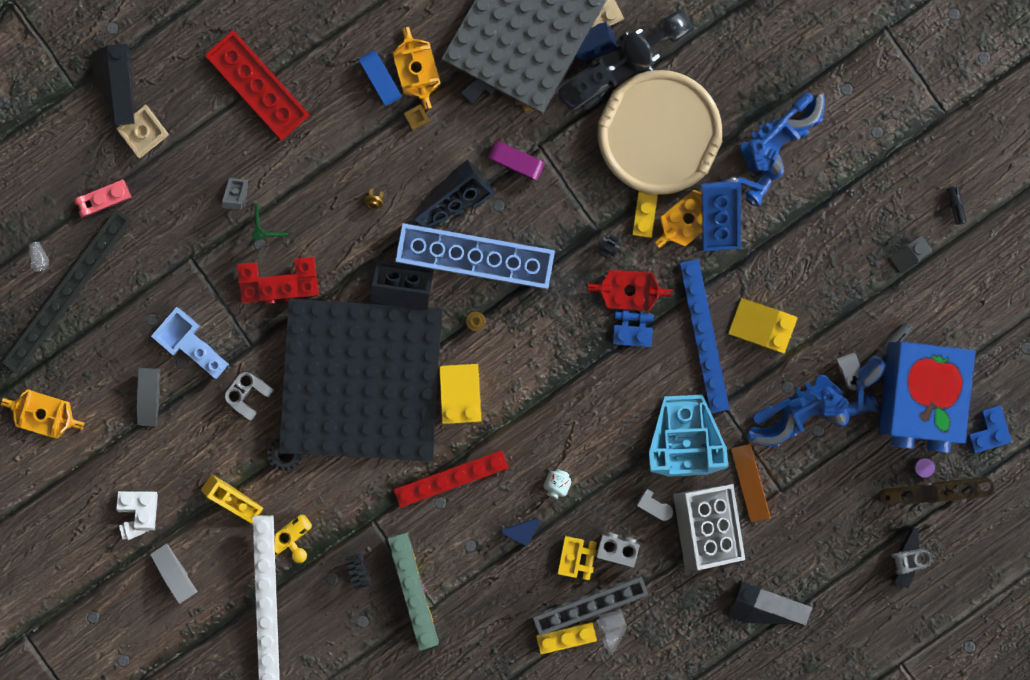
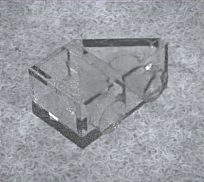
(614, 627)

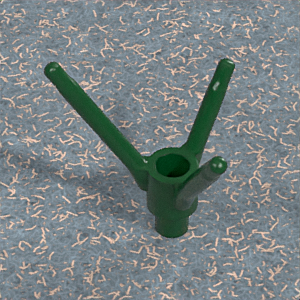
(260, 232)

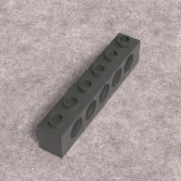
(590, 605)

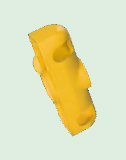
(298, 554)

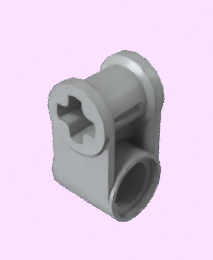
(849, 367)
(910, 560)

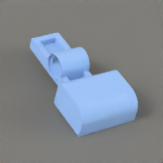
(178, 333)

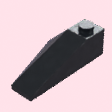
(114, 75)
(459, 191)
(762, 606)

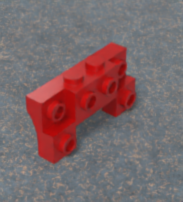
(281, 287)

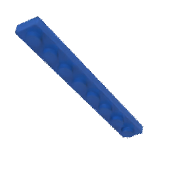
(704, 336)

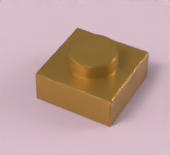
(417, 117)

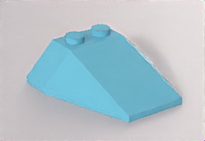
(687, 439)

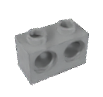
(616, 554)

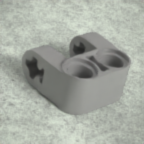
(243, 391)

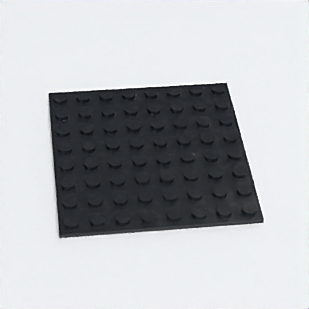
(360, 380)

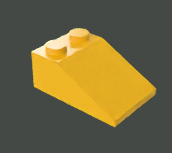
(762, 325)
(460, 393)

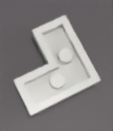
(143, 504)

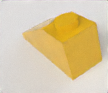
(231, 498)

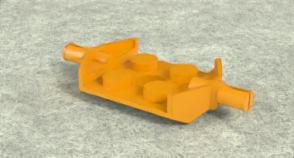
(420, 83)
(674, 226)
(57, 411)

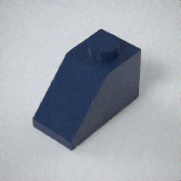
(597, 43)

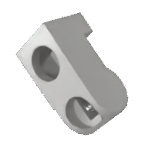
(660, 510)

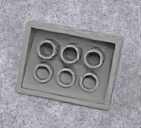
(709, 527)

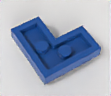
(995, 433)

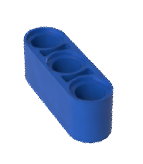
(380, 77)

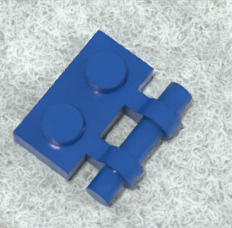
(633, 335)

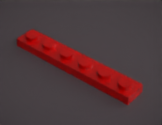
(451, 478)

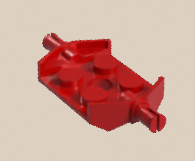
(645, 287)

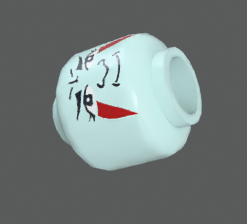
(557, 483)

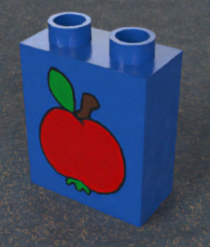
(926, 395)

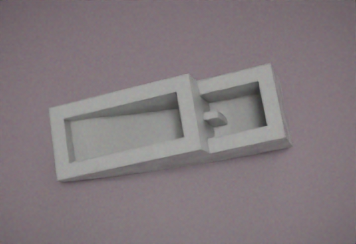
(173, 573)

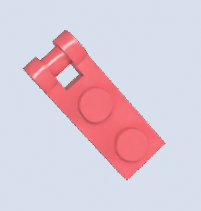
(103, 198)

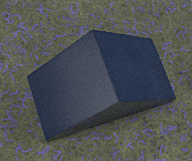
(523, 531)

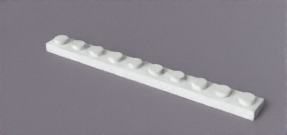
(266, 597)

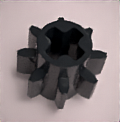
(609, 246)

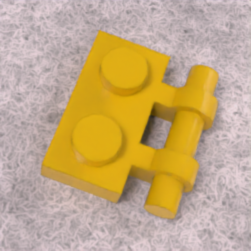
(571, 558)

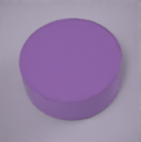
(924, 467)

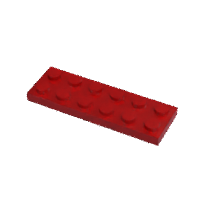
(257, 85)

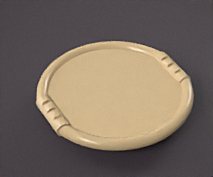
(660, 132)

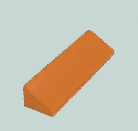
(750, 483)

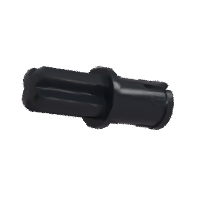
(957, 205)

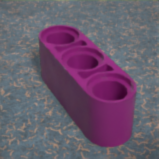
(516, 160)

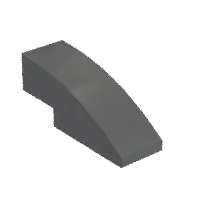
(148, 396)

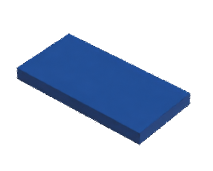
(721, 216)

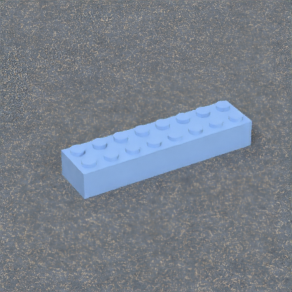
(475, 256)

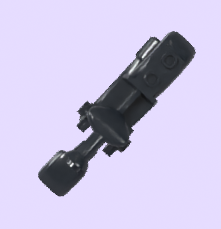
(628, 60)

